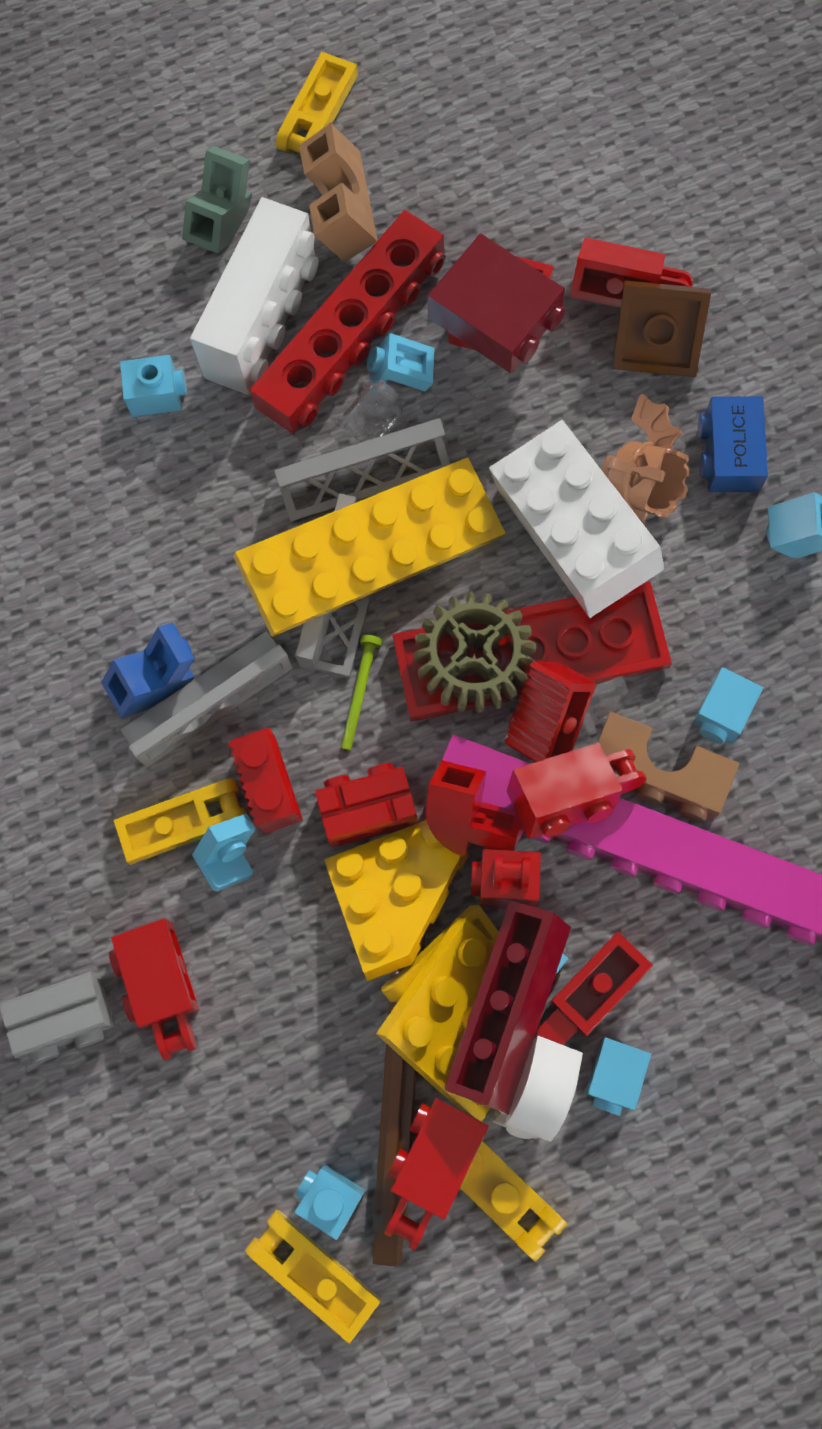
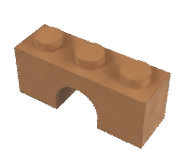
(343, 212)
(697, 788)

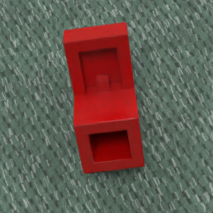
(461, 818)

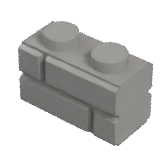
(57, 1016)

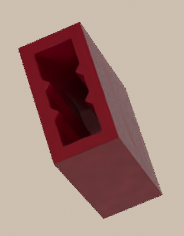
(496, 303)

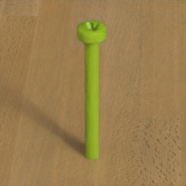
(370, 643)

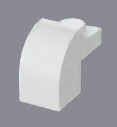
(543, 1091)

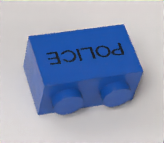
(734, 444)

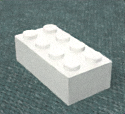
(255, 296)
(577, 518)

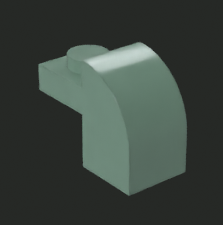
(221, 205)

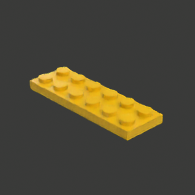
(368, 546)

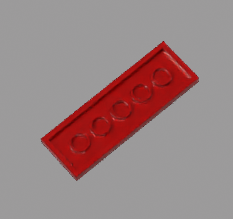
(613, 643)

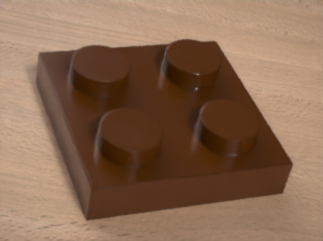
(661, 328)

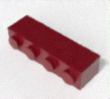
(508, 1007)

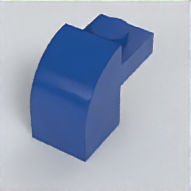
(150, 675)

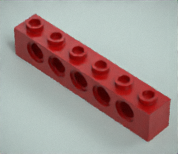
(404, 242)

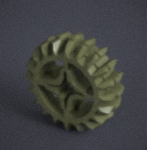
(453, 623)

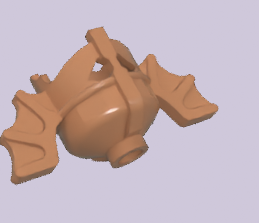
(650, 472)

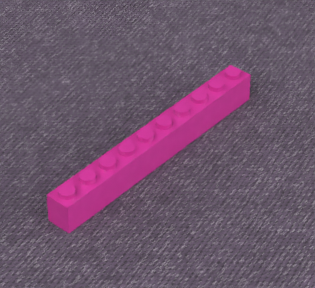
(675, 854)

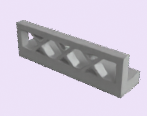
(357, 454)
(315, 631)
(206, 699)

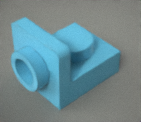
(402, 362)
(222, 852)

